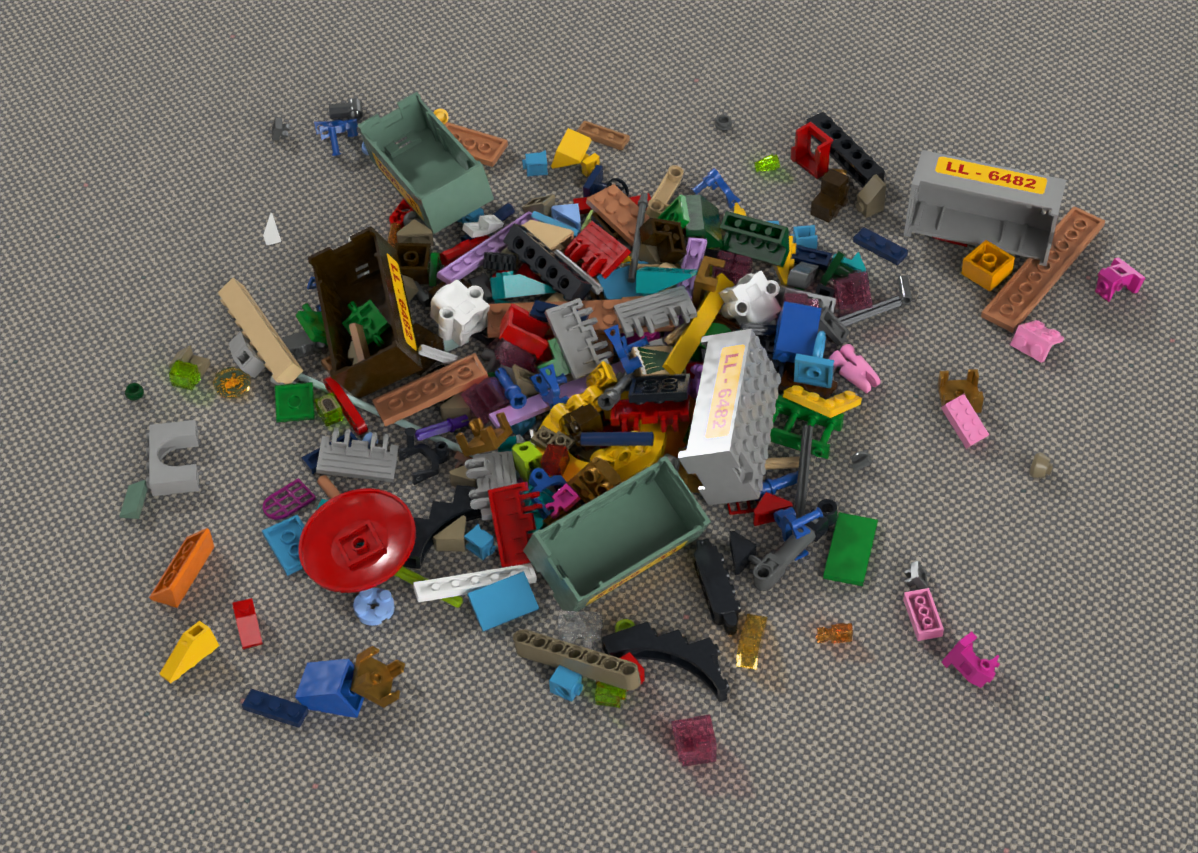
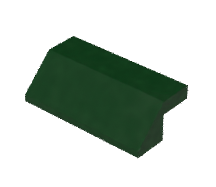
(703, 220)
(755, 239)

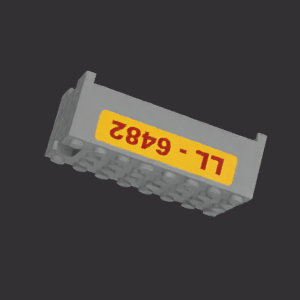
(984, 202)
(732, 418)

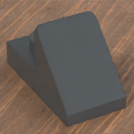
(832, 326)

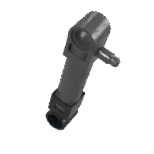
(775, 564)

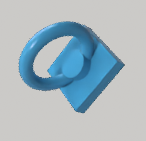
(815, 369)

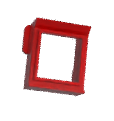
(815, 164)
(524, 330)

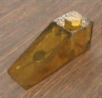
(751, 641)

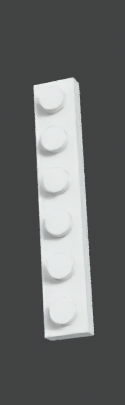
(466, 583)

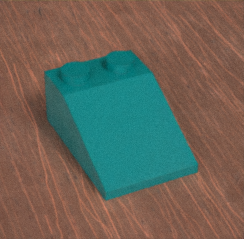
(655, 279)
(510, 285)

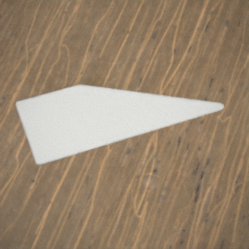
(271, 233)

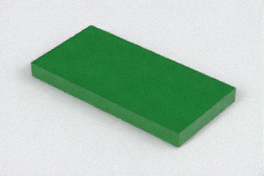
(850, 549)

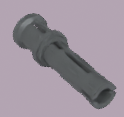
(613, 394)

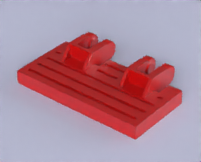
(597, 250)
(650, 413)
(511, 523)

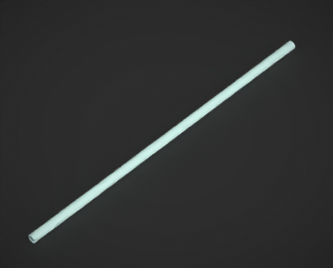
(370, 408)

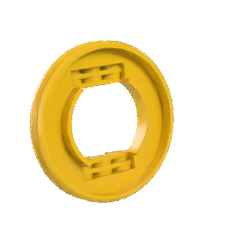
(624, 459)

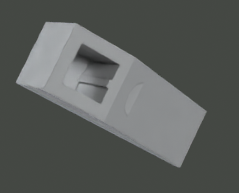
(245, 355)

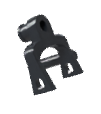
(435, 456)

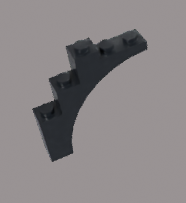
(441, 516)
(672, 648)

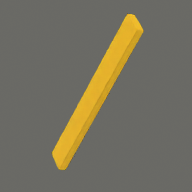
(696, 328)

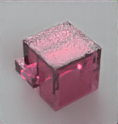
(853, 291)
(511, 355)
(485, 398)
(694, 740)

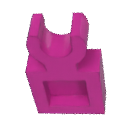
(563, 499)

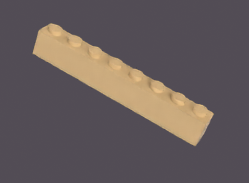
(260, 332)

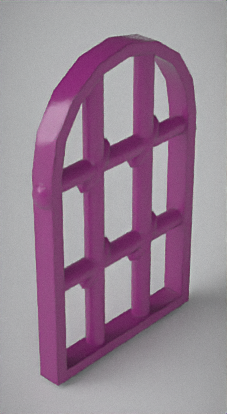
(290, 494)

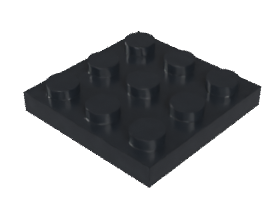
(659, 388)

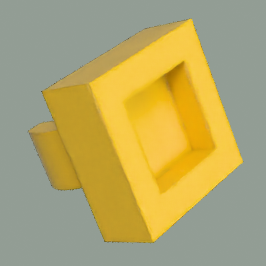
(589, 163)

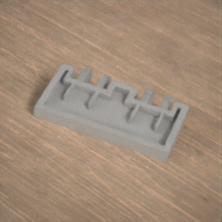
(655, 311)
(576, 337)
(358, 459)
(491, 472)

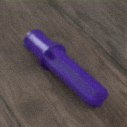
(449, 425)

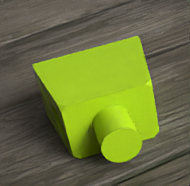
(524, 457)

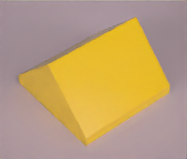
(571, 149)

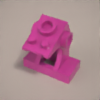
(1112, 279)
(969, 664)

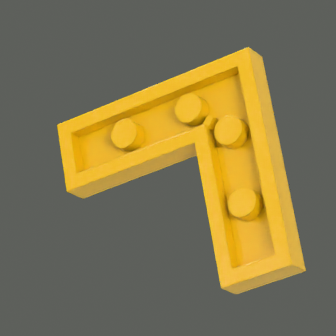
(827, 407)

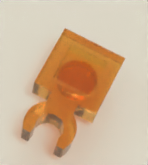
(837, 633)

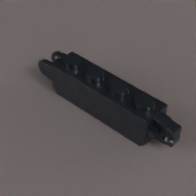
(716, 587)

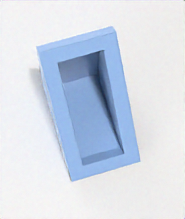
(567, 214)

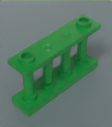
(797, 411)

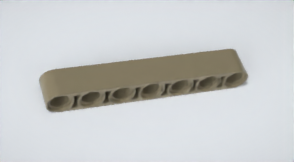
(577, 658)

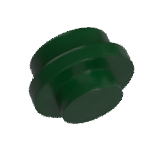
(134, 391)

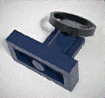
(594, 183)

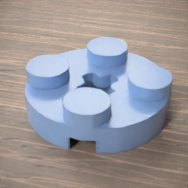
(373, 596)

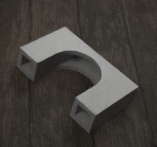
(161, 440)

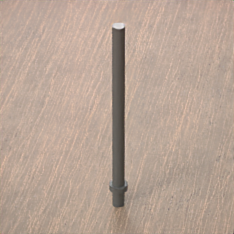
(642, 204)

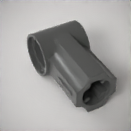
(350, 110)
(483, 282)

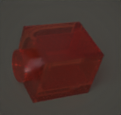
(555, 460)

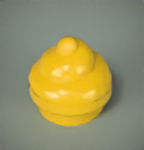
(442, 115)

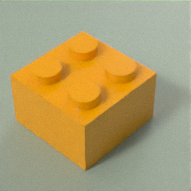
(987, 265)

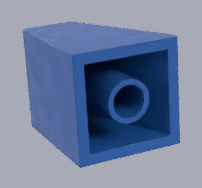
(796, 331)
(327, 688)

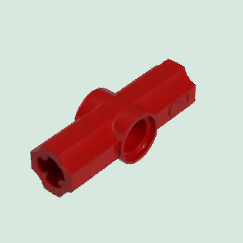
(460, 249)

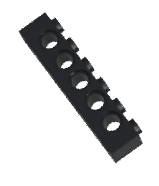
(846, 151)
(546, 263)

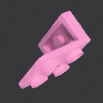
(1035, 339)

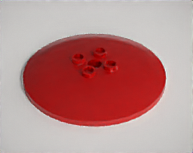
(344, 521)

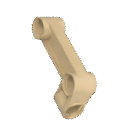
(665, 191)

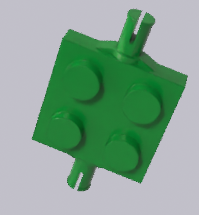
(370, 318)
(312, 324)

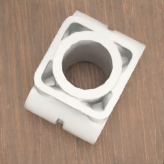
(751, 300)
(459, 311)

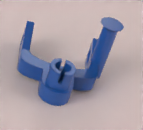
(335, 127)
(715, 180)
(623, 351)
(551, 382)
(540, 481)
(788, 522)

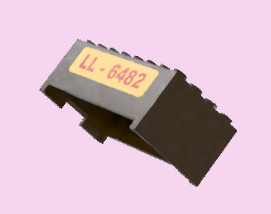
(385, 287)

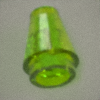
(768, 163)

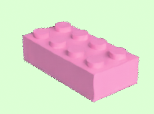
(965, 421)
(923, 614)

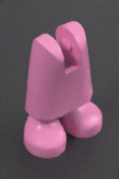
(856, 369)

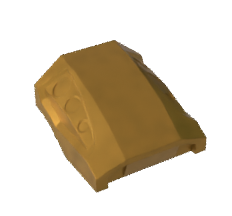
(594, 480)

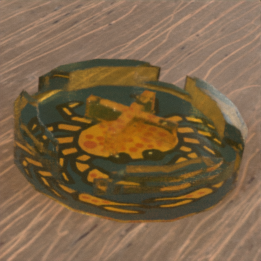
(231, 382)

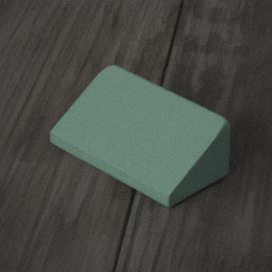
(134, 500)

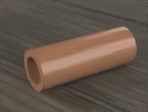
(327, 486)

